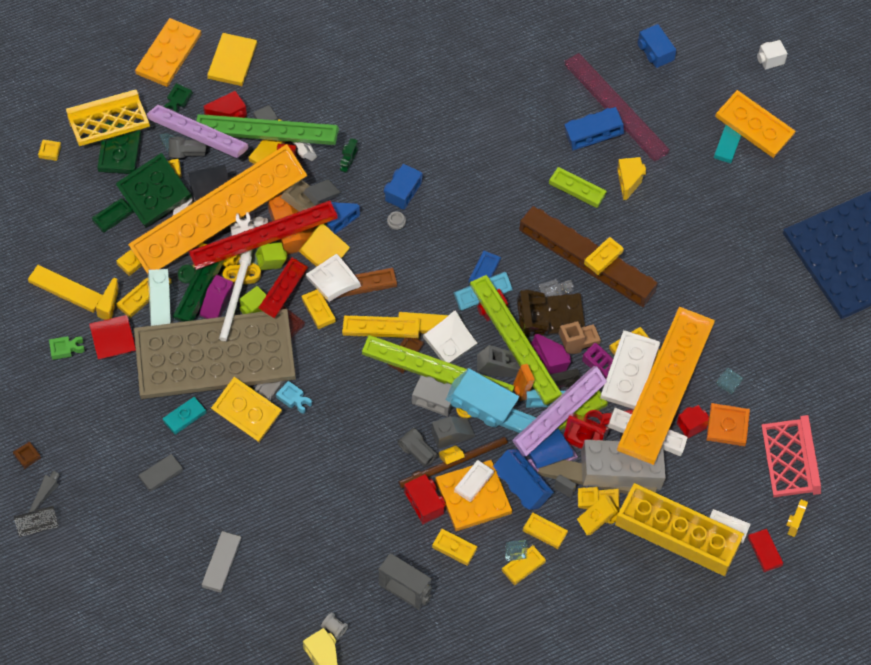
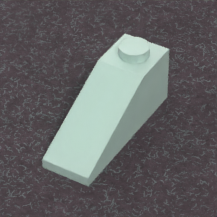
(159, 296)

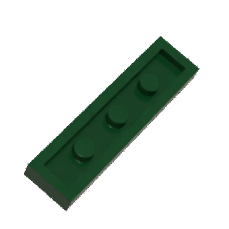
(196, 292)

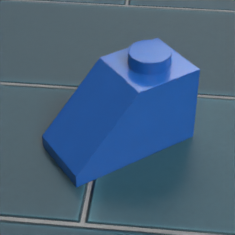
(346, 214)

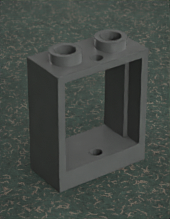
(405, 581)

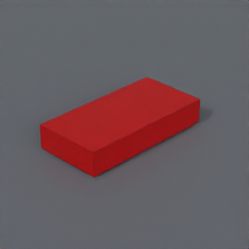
(765, 550)

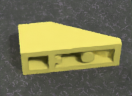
(321, 648)

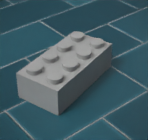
(610, 468)

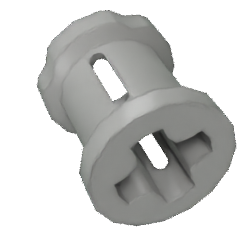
(334, 625)

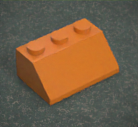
(280, 208)

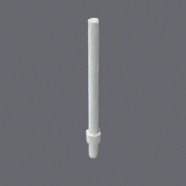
(244, 261)

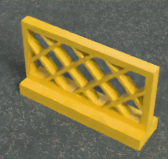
(104, 109)

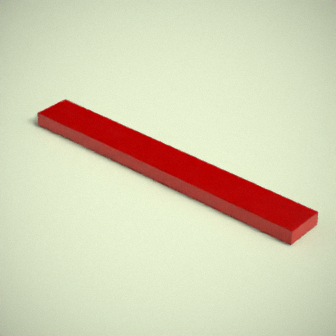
(263, 234)

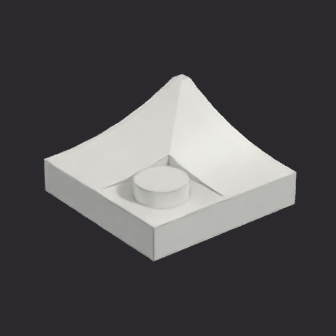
(333, 278)
(450, 338)

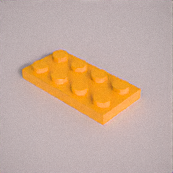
(168, 52)
(755, 124)

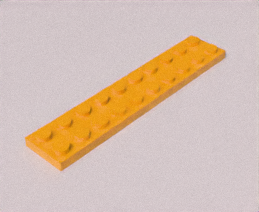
(217, 209)
(665, 386)

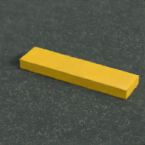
(65, 288)
(381, 326)

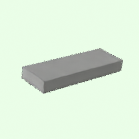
(221, 562)

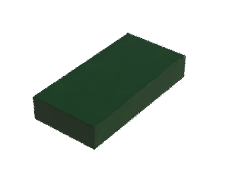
(112, 215)

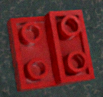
(112, 337)

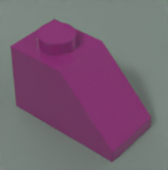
(217, 297)
(551, 354)

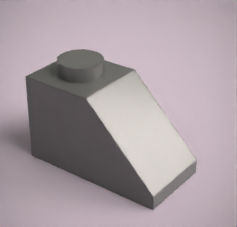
(451, 431)

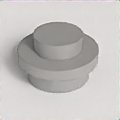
(396, 220)

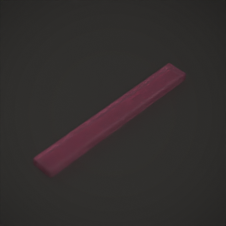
(609, 99)

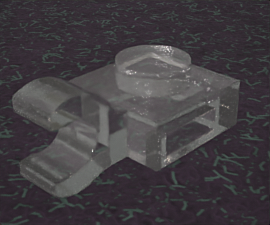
(552, 288)

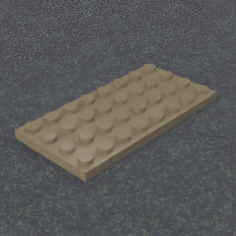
(194, 359)

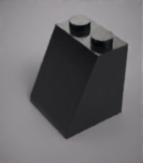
(207, 180)

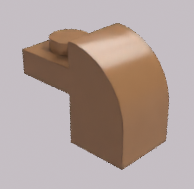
(576, 338)

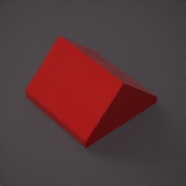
(581, 429)

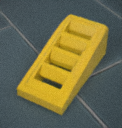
(107, 302)

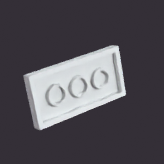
(630, 369)

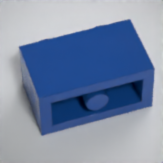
(656, 46)
(403, 186)

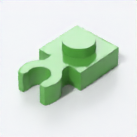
(63, 347)

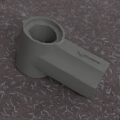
(181, 147)
(414, 444)

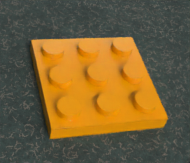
(486, 506)

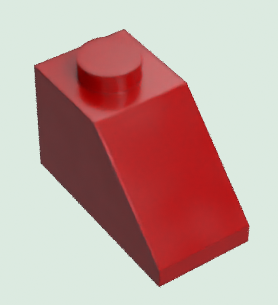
(228, 106)

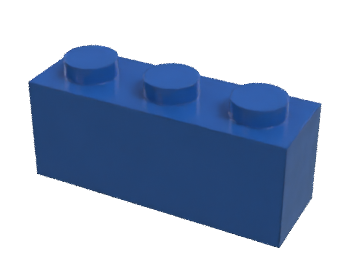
(594, 128)
(522, 479)

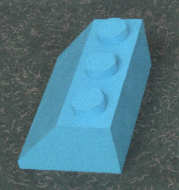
(481, 398)

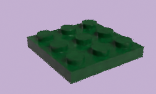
(153, 190)

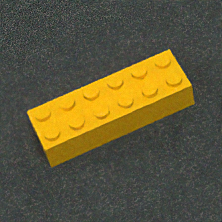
(679, 529)

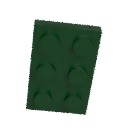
(119, 152)

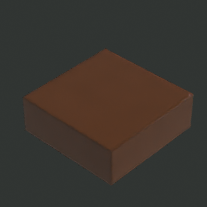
(26, 455)

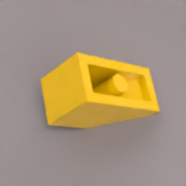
(630, 175)

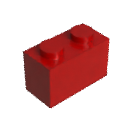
(424, 498)

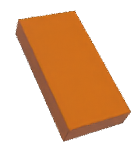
(523, 382)

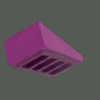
(600, 354)

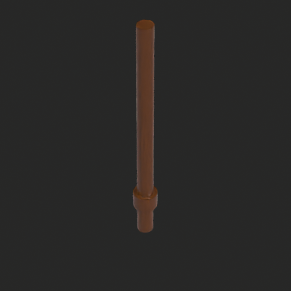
(467, 456)

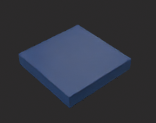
(551, 450)

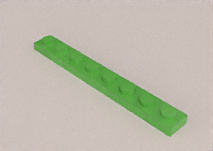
(272, 129)

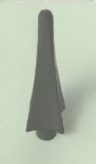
(47, 487)

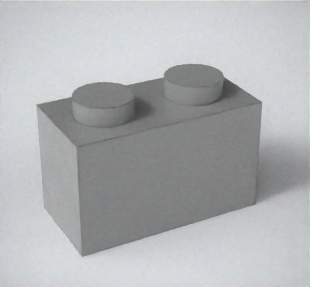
(432, 395)

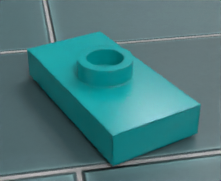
(184, 415)

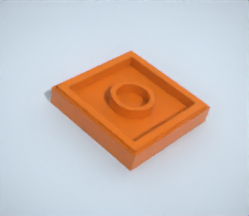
(728, 424)

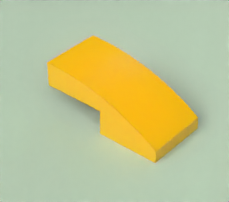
(591, 495)

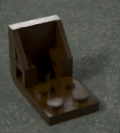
(546, 314)

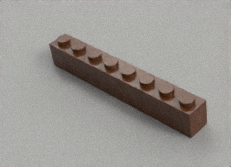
(576, 248)

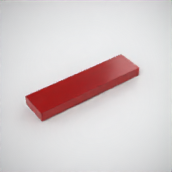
(282, 287)

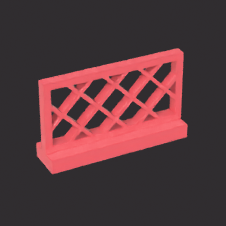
(806, 450)

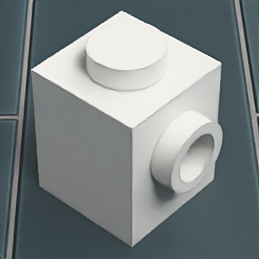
(772, 54)

